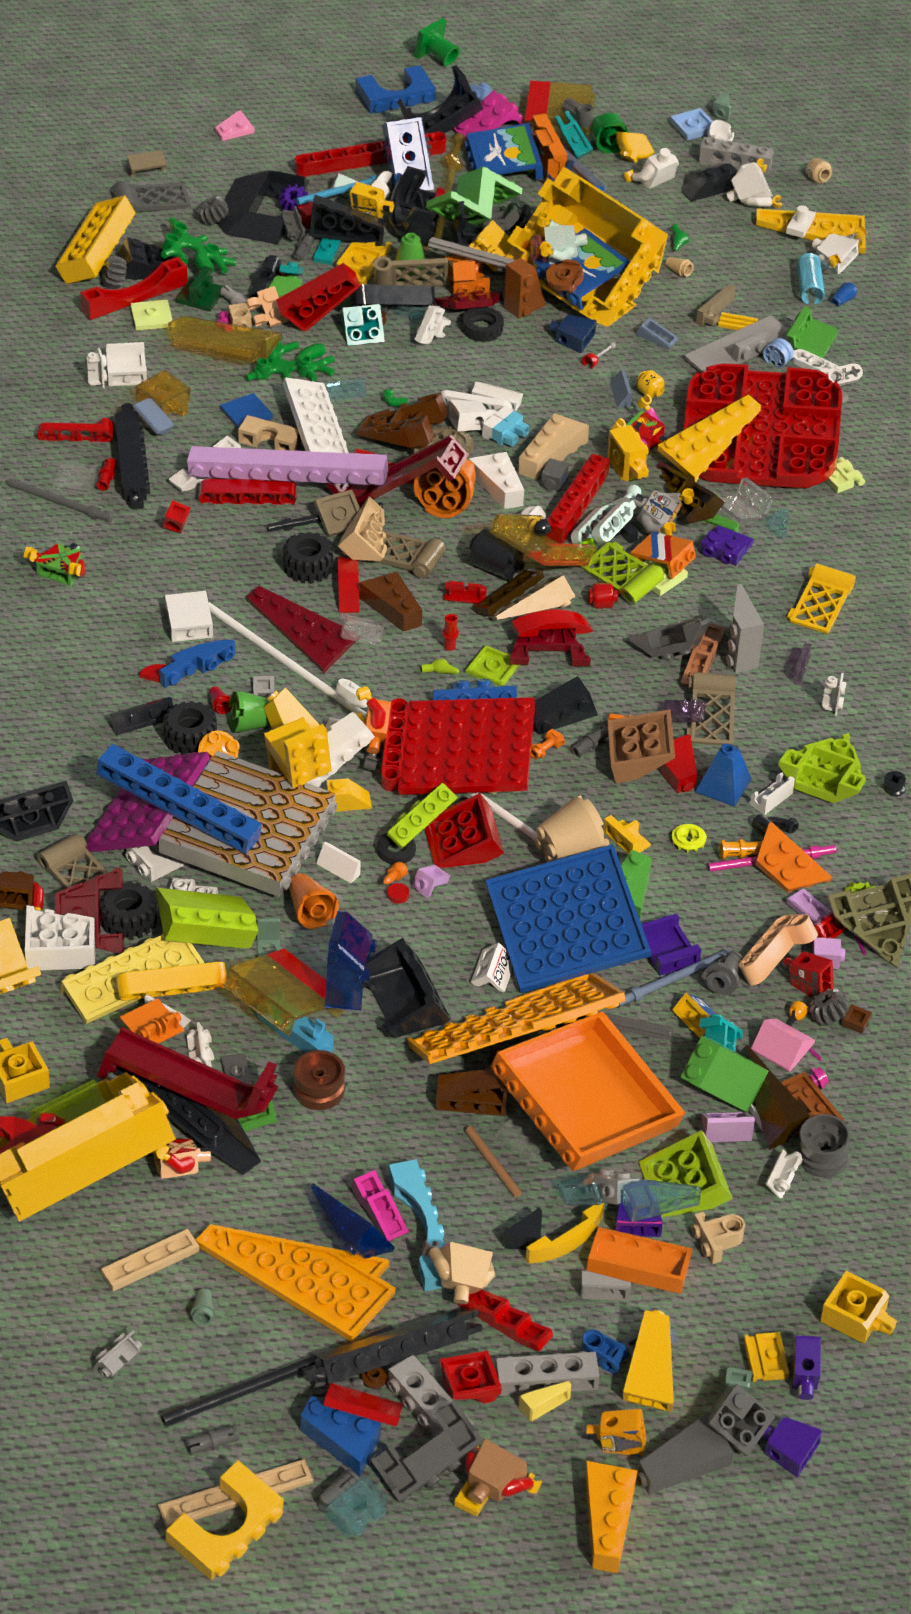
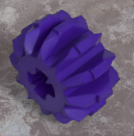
(291, 193)

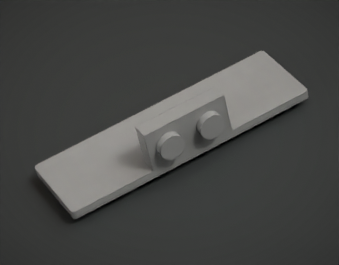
(738, 345)

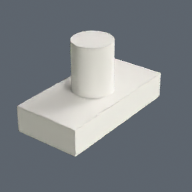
(800, 222)

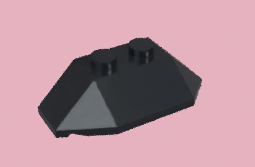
(709, 181)
(35, 811)

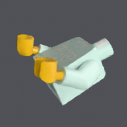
(560, 240)

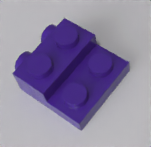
(726, 545)

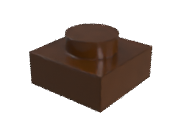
(857, 1018)

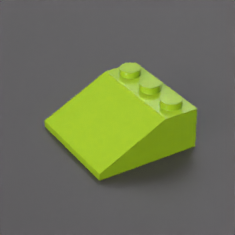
(690, 1163)

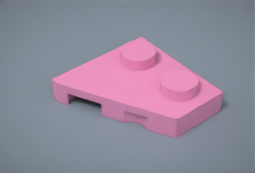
(234, 126)

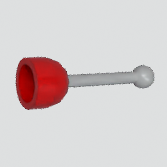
(594, 358)

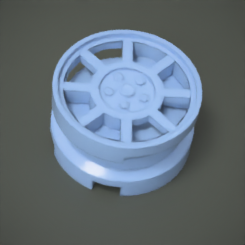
(778, 351)

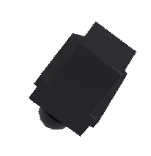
(628, 531)

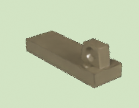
(709, 312)

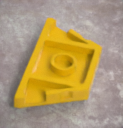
(361, 258)

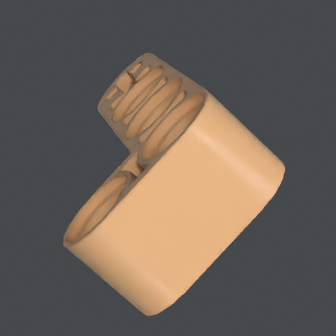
(775, 944)

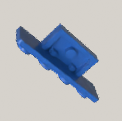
(476, 690)

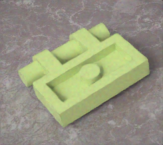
(841, 480)

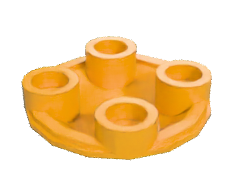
(219, 741)

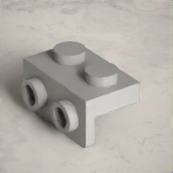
(612, 1183)

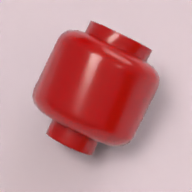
(602, 595)

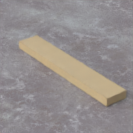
(215, 1500)

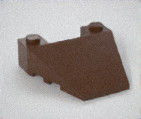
(408, 424)

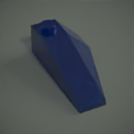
(351, 1228)

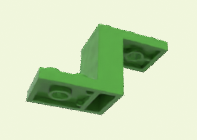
(479, 192)

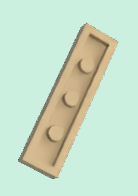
(150, 1260)

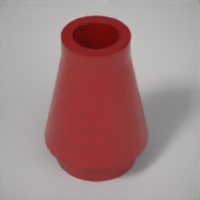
(219, 700)

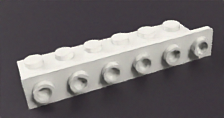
(314, 416)

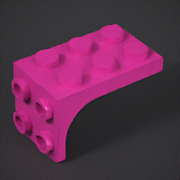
(494, 114)

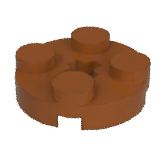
(557, 279)

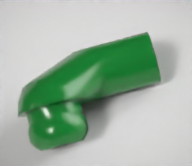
(391, 400)

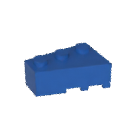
(341, 1433)

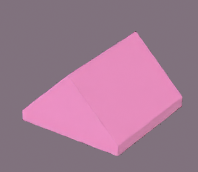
(781, 1043)

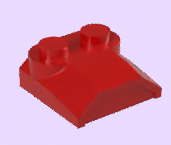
(471, 1377)

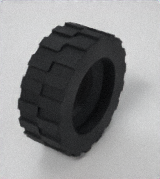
(482, 333)

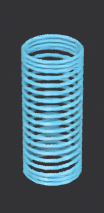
(817, 276)

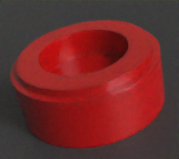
(398, 893)

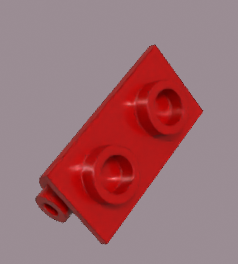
(472, 594)

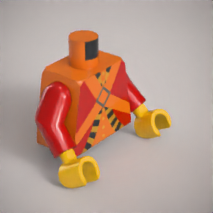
(375, 718)

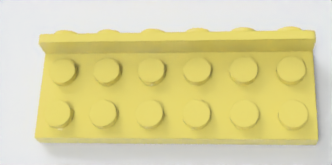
(96, 988)

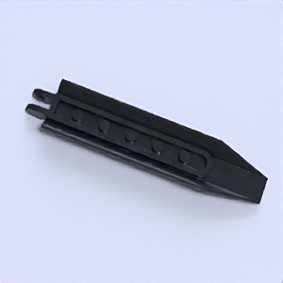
(206, 1126)

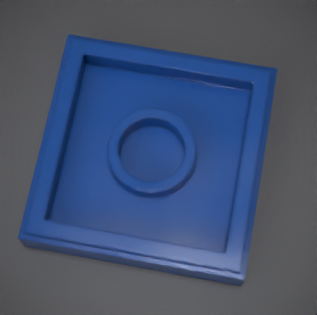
(247, 405)

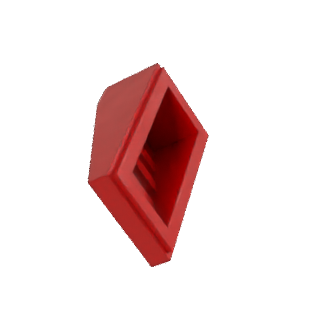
(828, 927)

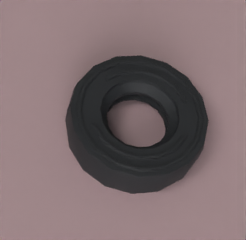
(393, 857)

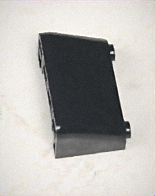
(404, 991)

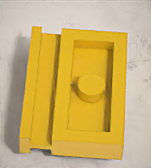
(766, 1356)

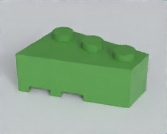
(637, 873)

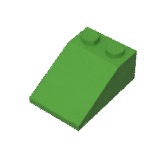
(724, 1073)

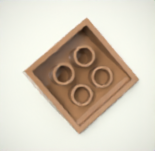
(640, 744)

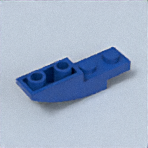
(200, 657)

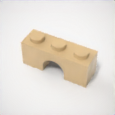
(255, 430)

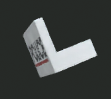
(493, 967)

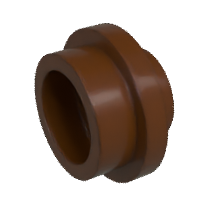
(375, 1383)

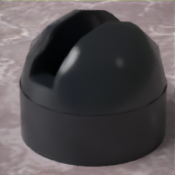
(542, 527)

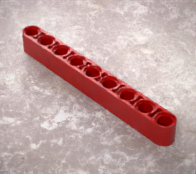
(356, 156)

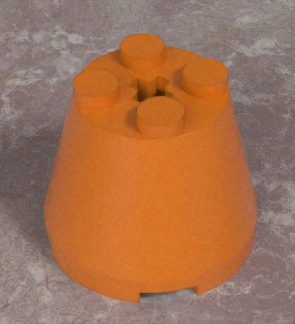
(446, 497)

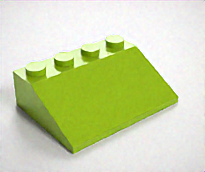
(206, 918)

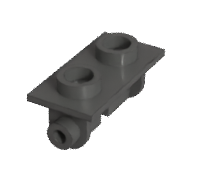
(293, 224)

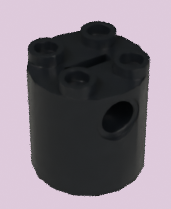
(495, 555)

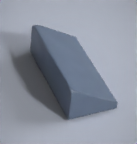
(621, 389)
(154, 416)

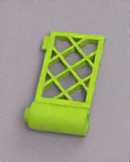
(637, 583)

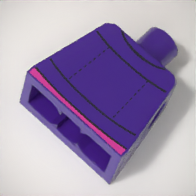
(645, 1228)

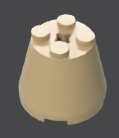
(571, 830)

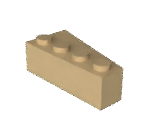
(555, 441)

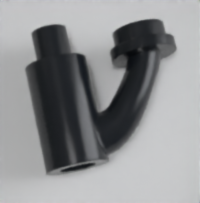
(761, 823)

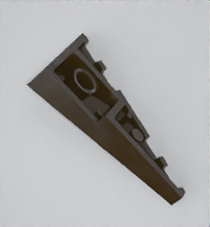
(704, 503)

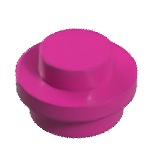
(818, 1077)

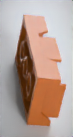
(554, 153)

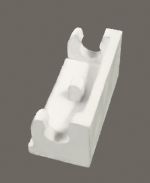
(773, 794)

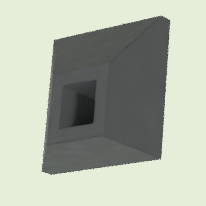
(739, 1418)

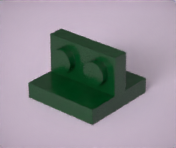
(200, 291)

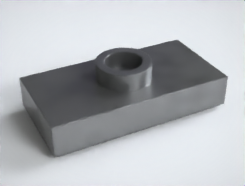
(237, 1067)

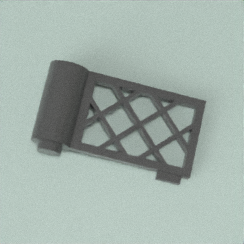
(123, 188)

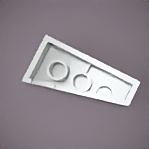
(344, 741)

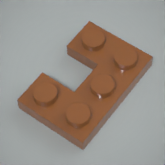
(809, 1096)

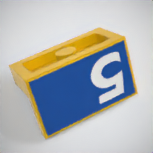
(690, 1010)

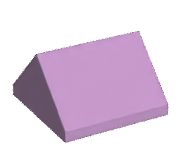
(728, 1126)

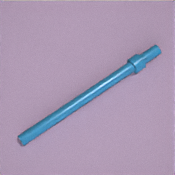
(334, 191)

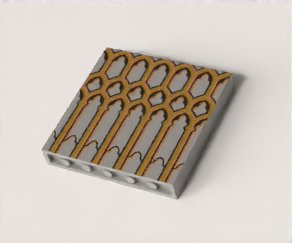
(288, 818)

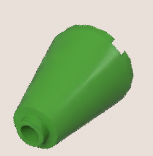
(410, 249)
(247, 712)

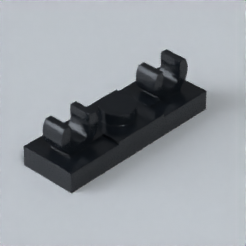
(140, 715)

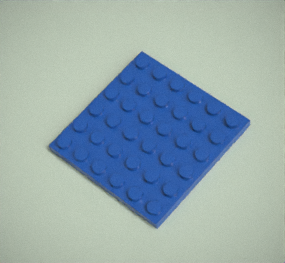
(567, 918)

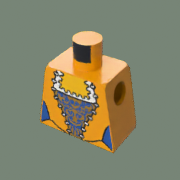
(620, 1432)

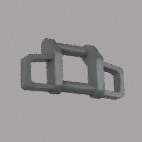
(504, 217)

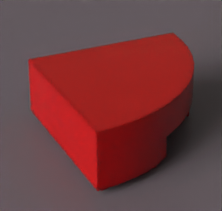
(152, 672)

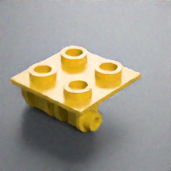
(492, 240)

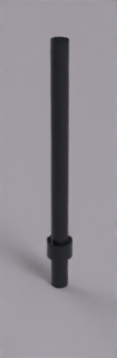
(288, 523)

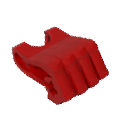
(20, 1130)

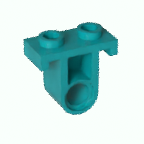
(721, 1030)

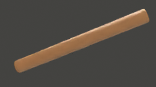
(493, 1162)

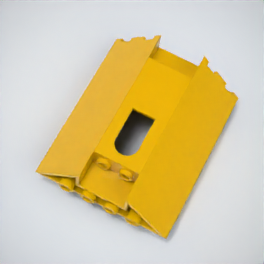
(582, 205)
(85, 1148)

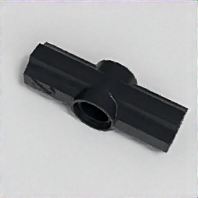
(266, 274)

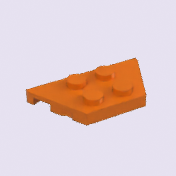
(787, 862)

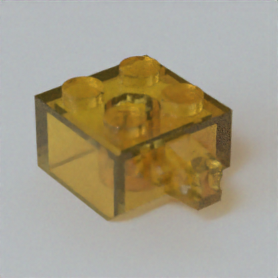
(166, 392)

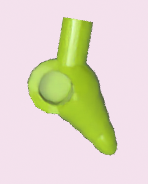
(440, 666)

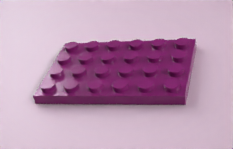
(135, 822)

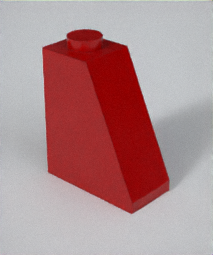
(681, 771)

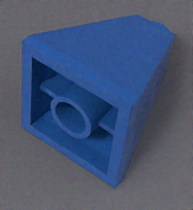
(726, 776)

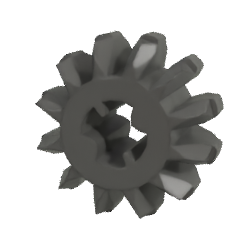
(212, 210)
(114, 272)
(829, 1007)

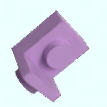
(428, 878)

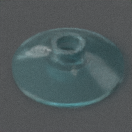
(414, 312)

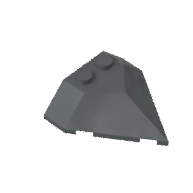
(673, 637)

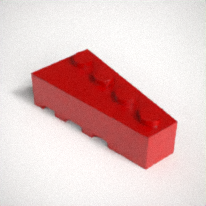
(318, 297)

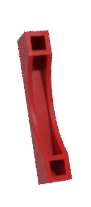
(167, 277)

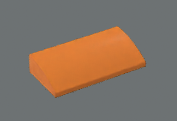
(639, 1260)

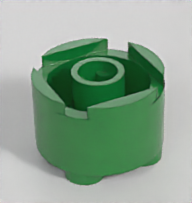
(605, 130)

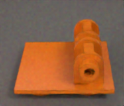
(153, 1021)

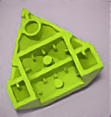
(825, 769)

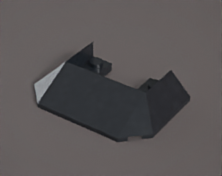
(246, 197)

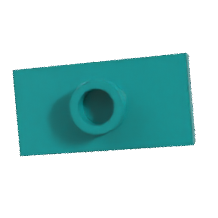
(327, 251)
(292, 268)

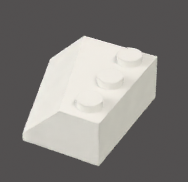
(59, 940)

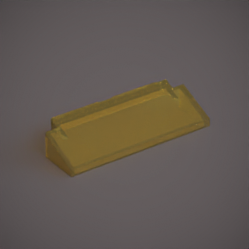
(222, 338)

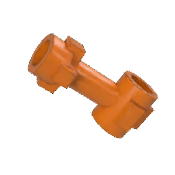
(553, 738)

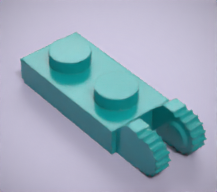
(574, 136)

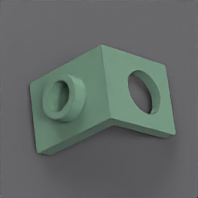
(268, 934)

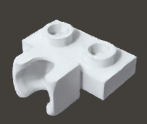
(432, 325)

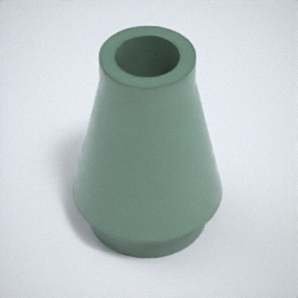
(203, 1308)

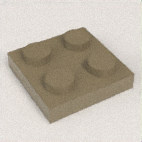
(337, 511)

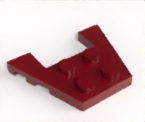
(550, 641)
(85, 901)

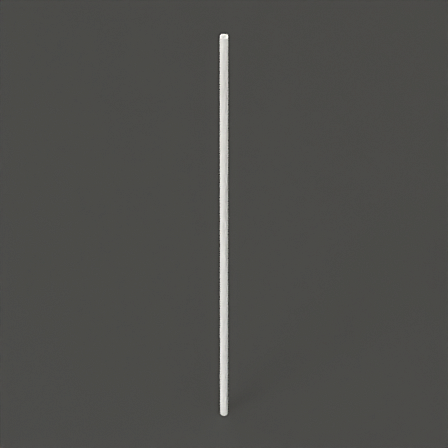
(332, 693)

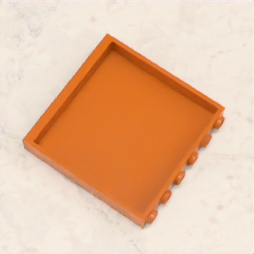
(587, 1090)

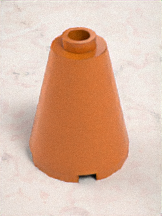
(312, 901)

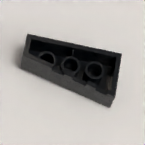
(344, 223)

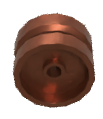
(319, 1080)

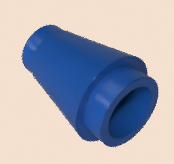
(845, 293)

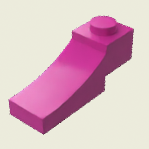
(379, 1205)

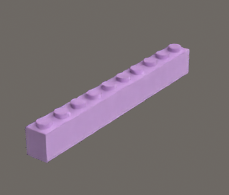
(287, 465)

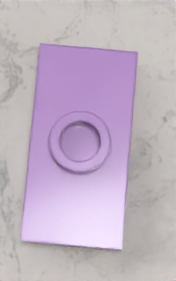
(805, 903)

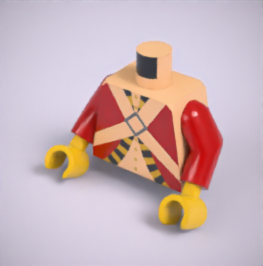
(179, 1158)

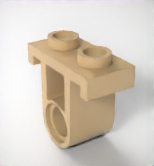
(717, 1234)

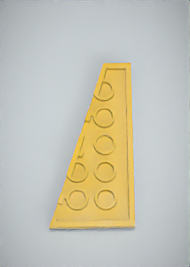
(821, 227)
(706, 440)

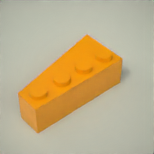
(609, 1507)

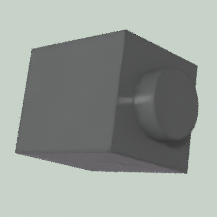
(554, 474)

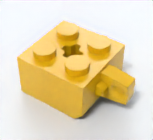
(627, 453)
(21, 1071)
(857, 1308)

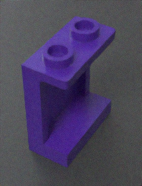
(669, 945)

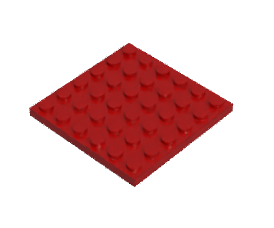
(468, 745)

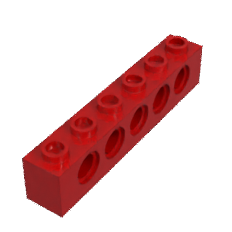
(578, 497)

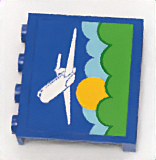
(504, 150)
(598, 264)

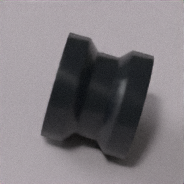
(894, 783)

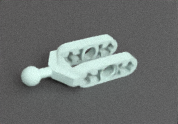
(606, 513)

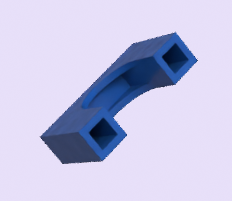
(377, 99)

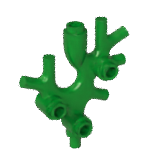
(204, 255)
(303, 363)

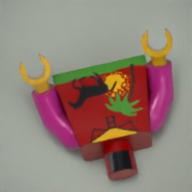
(646, 424)

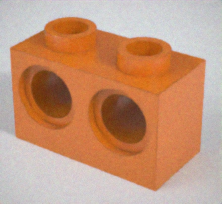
(462, 269)

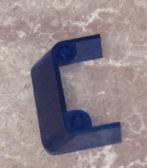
(346, 962)

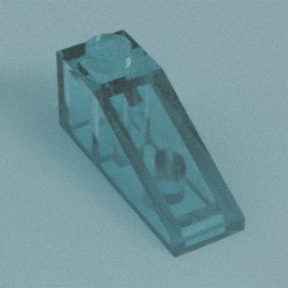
(653, 1198)

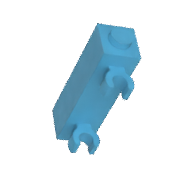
(305, 1034)

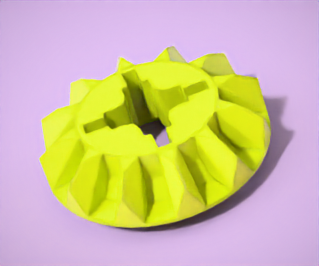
(697, 834)

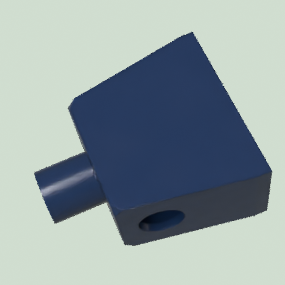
(574, 332)

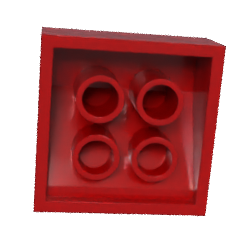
(464, 834)

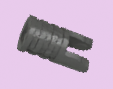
(337, 1489)

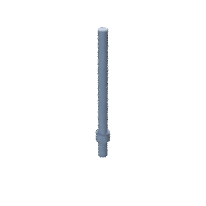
(637, 993)

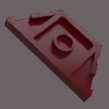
(476, 299)

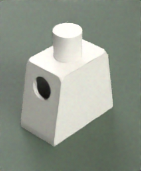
(468, 414)

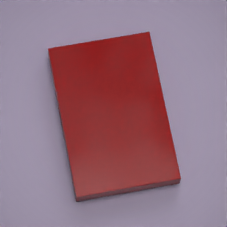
(363, 1404)

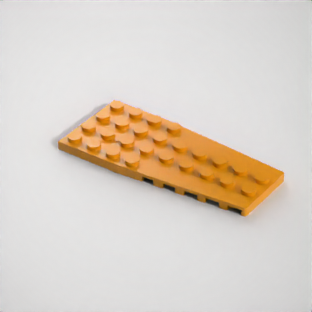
(521, 1015)

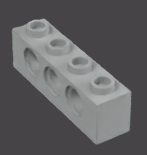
(733, 153)
(413, 1374)
(582, 1377)

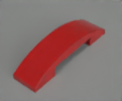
(348, 585)
(550, 619)

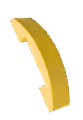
(545, 1250)

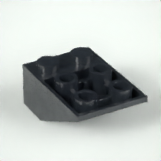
(140, 258)

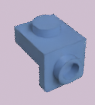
(481, 90)

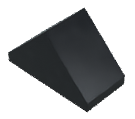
(524, 1232)

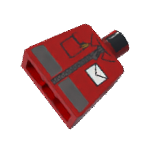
(810, 973)

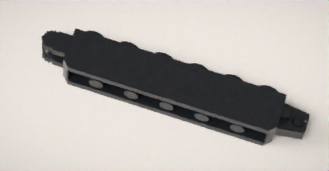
(131, 457)
(392, 1346)

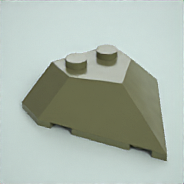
(877, 915)

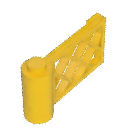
(830, 582)

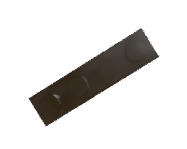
(508, 592)

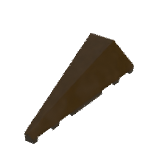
(776, 1107)

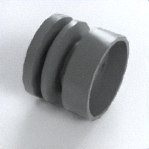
(824, 1145)

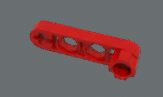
(104, 431)

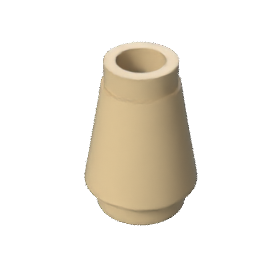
(682, 267)

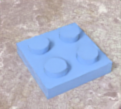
(691, 123)

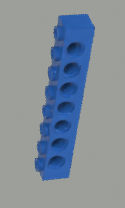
(179, 798)

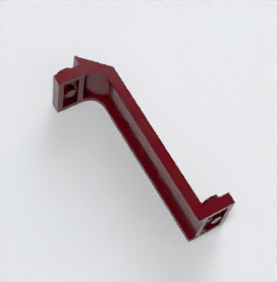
(444, 454)
(189, 1076)

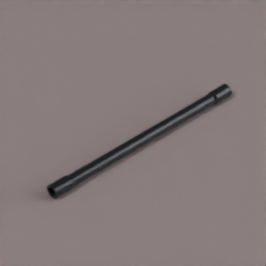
(183, 1412)

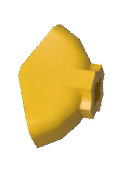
(634, 146)

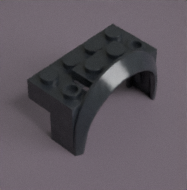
(454, 110)
(408, 194)
(465, 233)

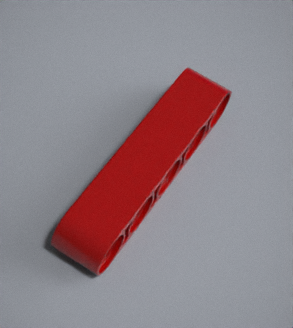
(247, 491)
(394, 745)

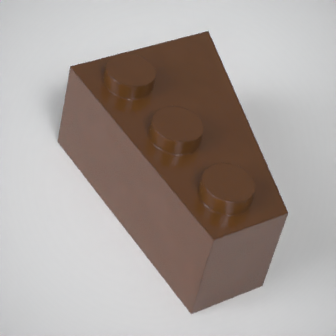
(472, 1093)

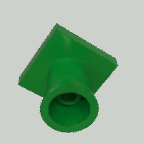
(432, 40)

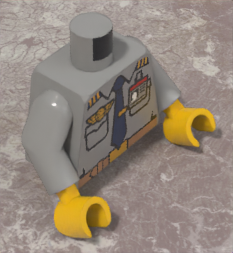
(660, 510)

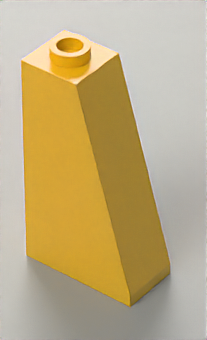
(650, 1370)

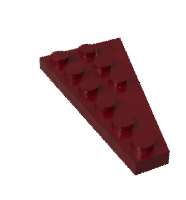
(305, 629)

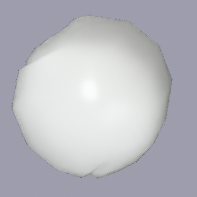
(720, 130)

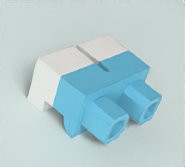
(505, 427)

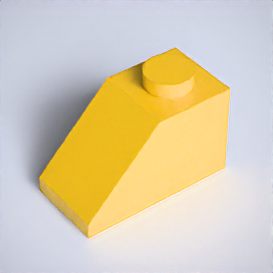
(349, 795)

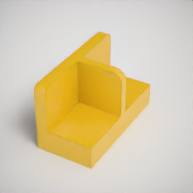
(625, 834)

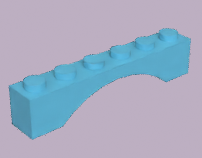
(409, 1186)

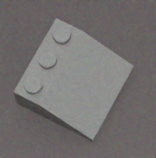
(745, 634)

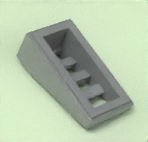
(603, 1287)

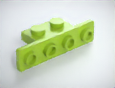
(421, 815)

